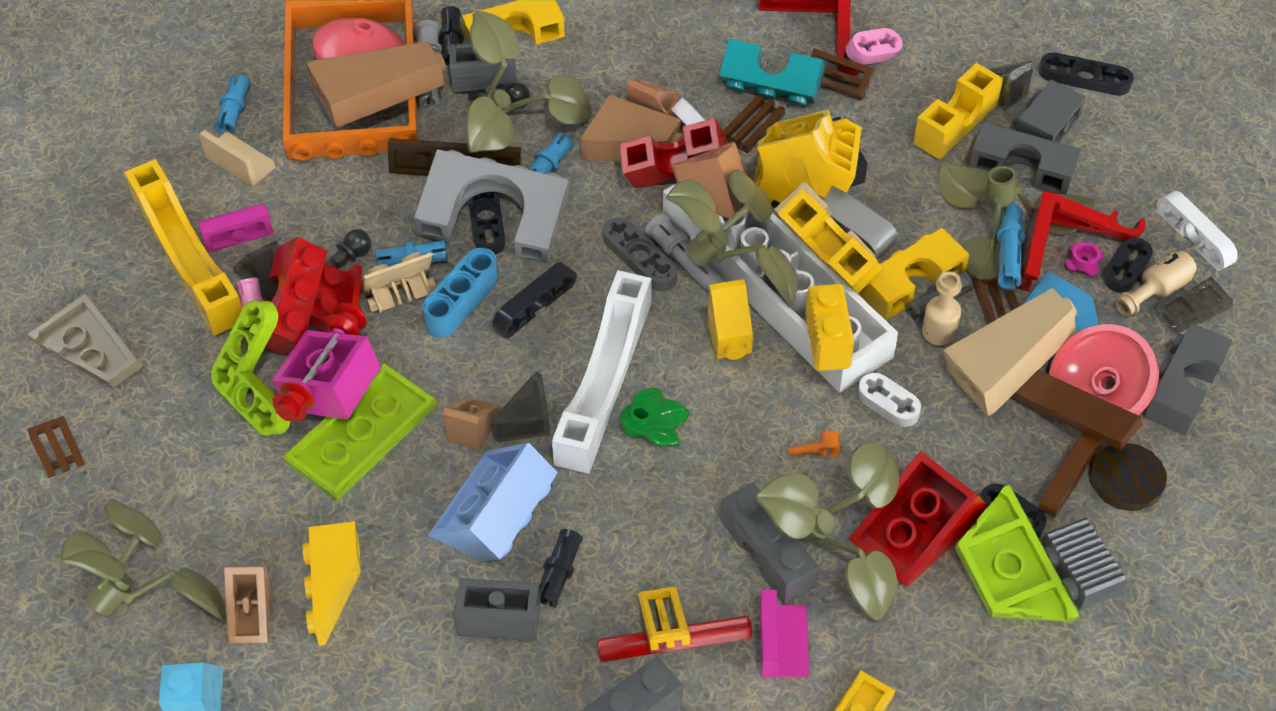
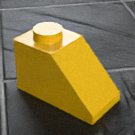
(730, 319)

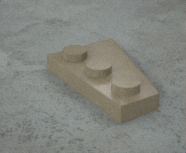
(87, 342)

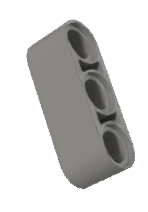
(869, 226)

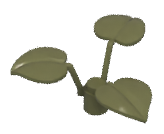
(486, 120)
(964, 188)
(712, 240)
(792, 503)
(114, 586)

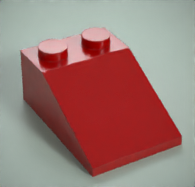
(921, 520)

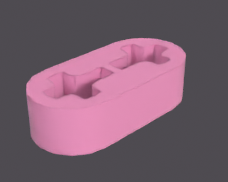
(871, 40)

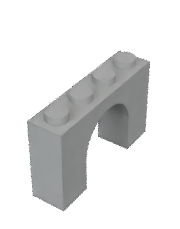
(459, 177)

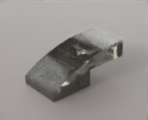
(1194, 305)

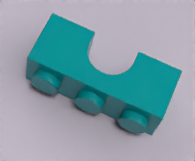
(798, 81)

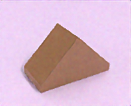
(469, 421)
(248, 603)

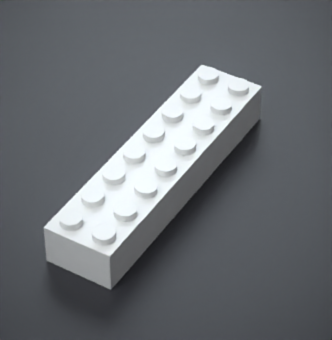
(872, 334)

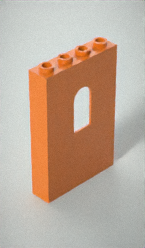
(336, 144)

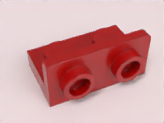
(333, 289)

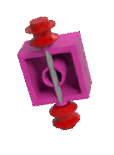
(326, 369)

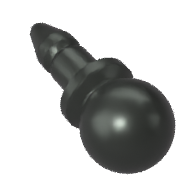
(516, 91)
(355, 244)

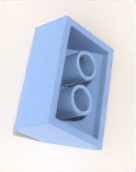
(495, 502)

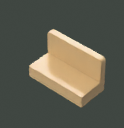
(236, 157)

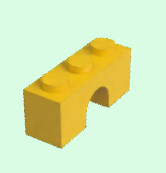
(535, 17)
(947, 124)
(830, 241)
(925, 259)

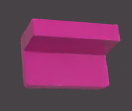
(235, 227)
(783, 638)

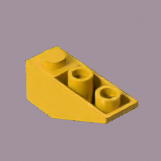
(335, 567)

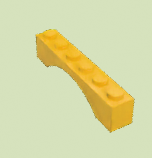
(196, 269)

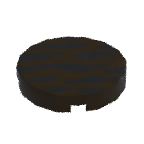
(1128, 477)

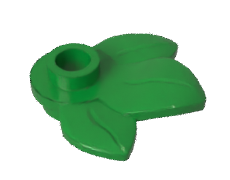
(653, 417)

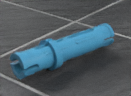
(1010, 236)

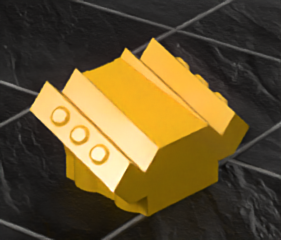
(809, 151)

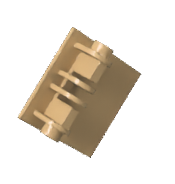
(410, 271)

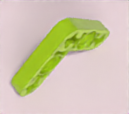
(233, 370)

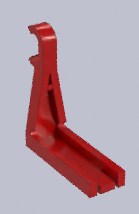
(841, 7)
(1064, 212)

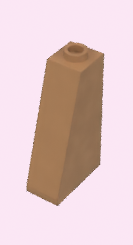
(374, 79)

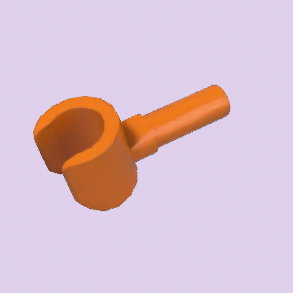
(828, 440)

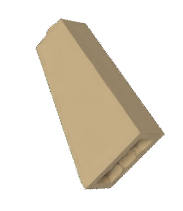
(1011, 349)

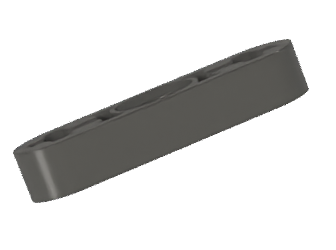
(638, 241)

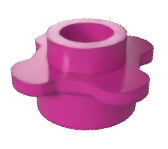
(1084, 251)

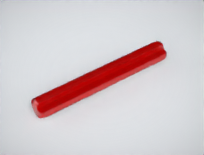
(700, 635)

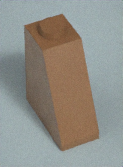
(623, 122)

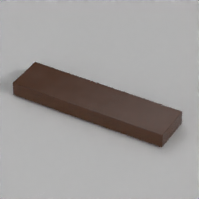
(1078, 409)

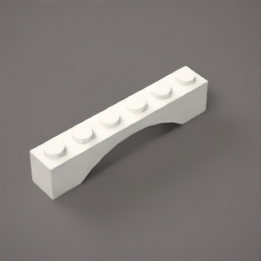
(590, 410)

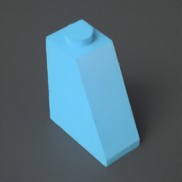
(191, 687)

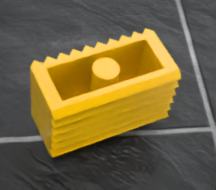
(829, 327)

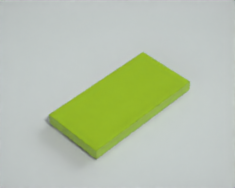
(345, 449)

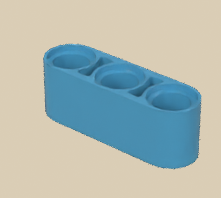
(460, 292)

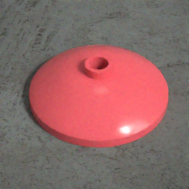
(352, 36)
(1107, 355)

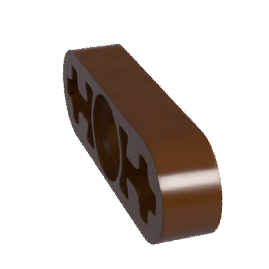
(1068, 475)

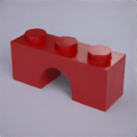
(651, 162)
(298, 272)

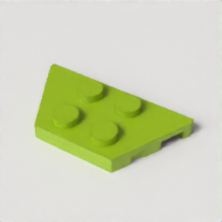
(1012, 566)

